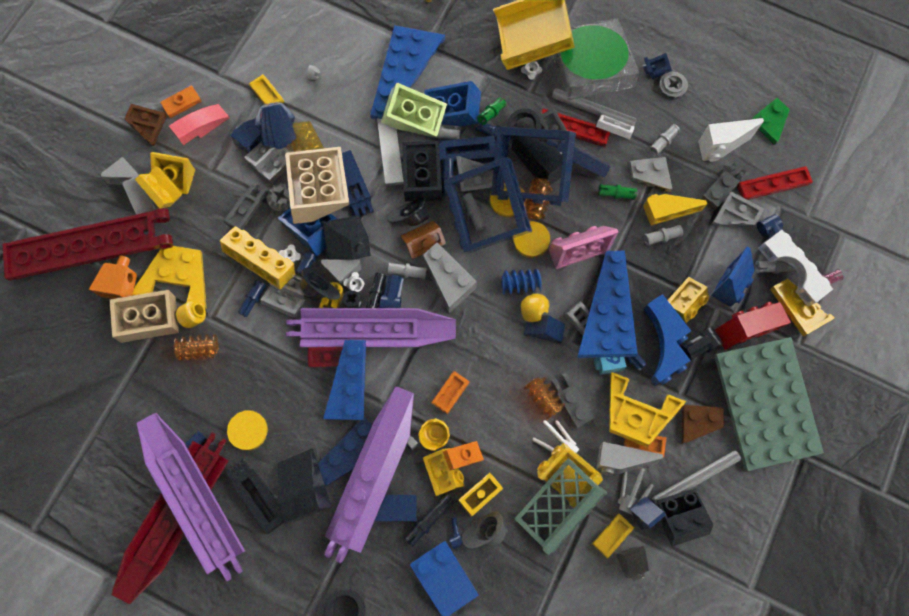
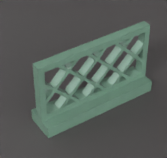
(573, 519)

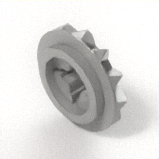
(673, 78)
(272, 199)

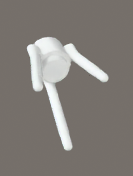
(568, 441)

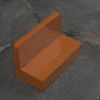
(422, 239)

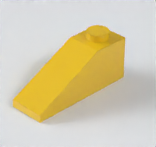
(670, 207)

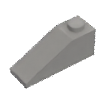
(620, 459)

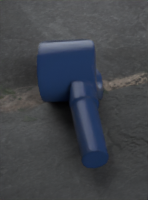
(456, 540)

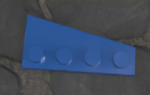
(348, 387)

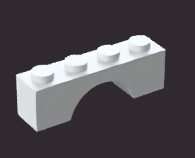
(811, 284)

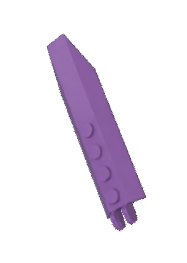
(375, 325)
(371, 475)
(189, 496)

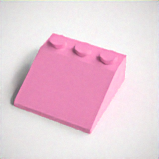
(581, 245)

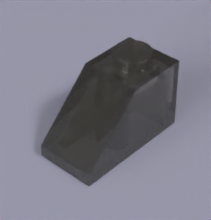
(634, 562)

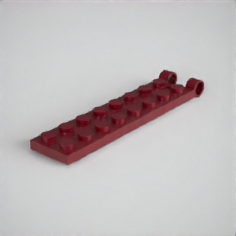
(85, 245)

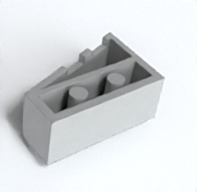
(449, 277)

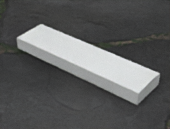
(390, 154)

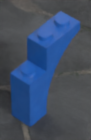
(671, 333)

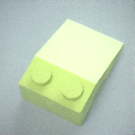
(413, 111)

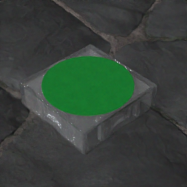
(598, 61)

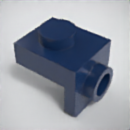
(657, 66)

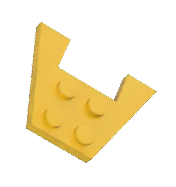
(175, 267)
(635, 419)

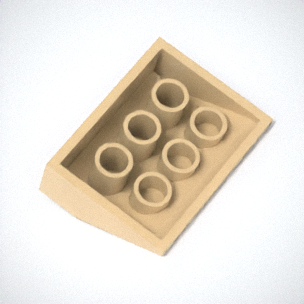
(316, 183)

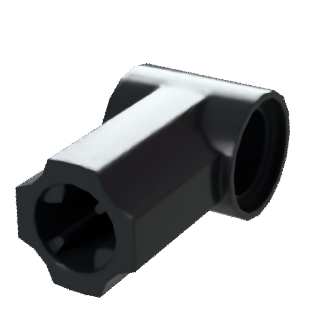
(704, 342)

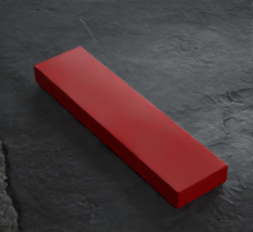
(584, 130)
(774, 183)

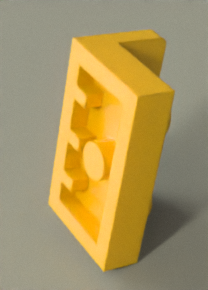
(159, 188)
(689, 298)
(440, 476)

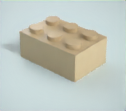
(143, 316)

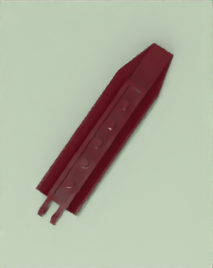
(161, 532)

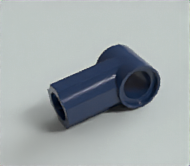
(770, 226)
(392, 292)

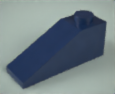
(246, 136)

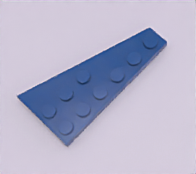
(404, 62)
(610, 319)

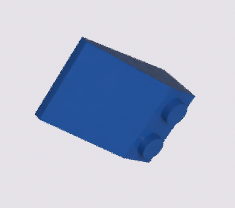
(461, 102)
(308, 233)
(735, 279)
(444, 579)

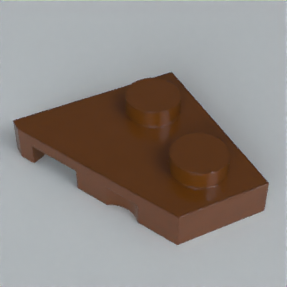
(146, 122)
(700, 421)

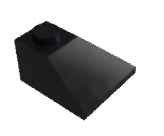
(346, 239)

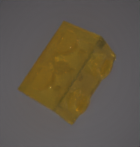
(306, 137)

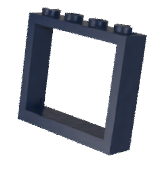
(502, 151)
(514, 195)

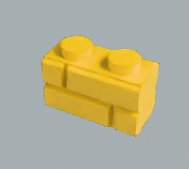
(480, 494)

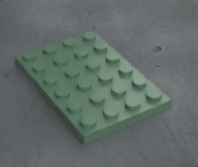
(768, 404)

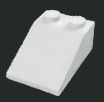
(725, 137)

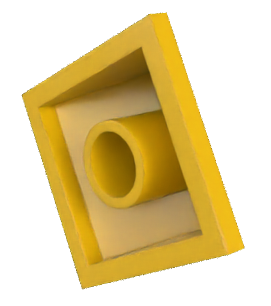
(176, 168)

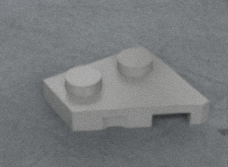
(651, 172)
(738, 212)

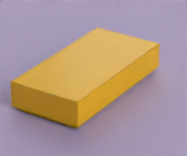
(265, 90)
(612, 535)

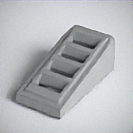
(574, 319)

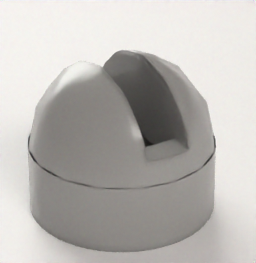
(311, 72)

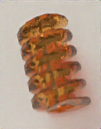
(536, 210)
(197, 348)
(545, 397)

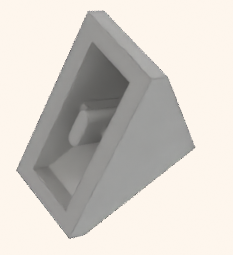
(119, 172)
(341, 269)

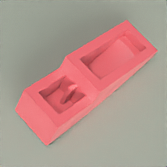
(198, 123)

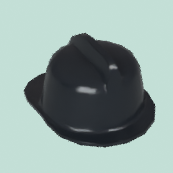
(410, 213)
(316, 286)

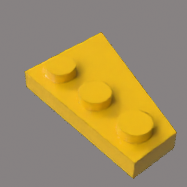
(804, 317)

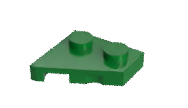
(774, 120)

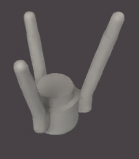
(629, 501)

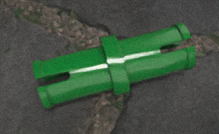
(491, 111)
(617, 191)

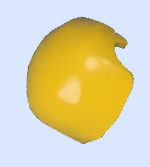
(534, 306)
(434, 434)

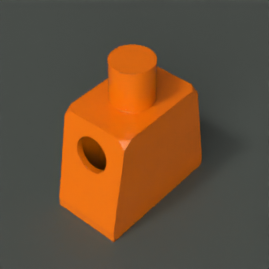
(115, 280)

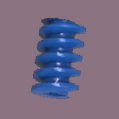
(521, 281)

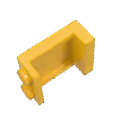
(559, 456)

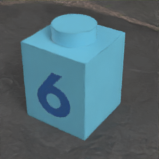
(609, 364)

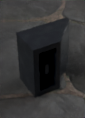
(685, 517)

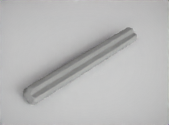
(594, 108)
(699, 476)

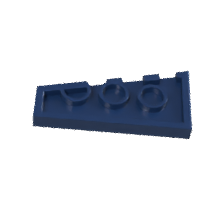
(345, 454)

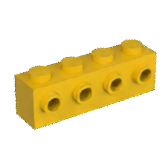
(258, 257)

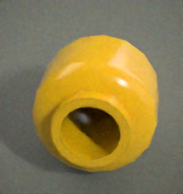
(190, 314)

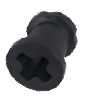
(354, 296)

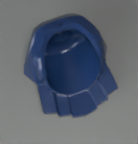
(276, 125)

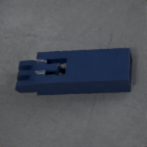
(476, 149)
(584, 159)
(354, 177)
(398, 509)

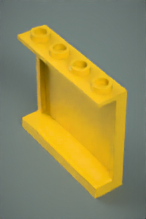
(533, 30)

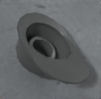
(485, 531)

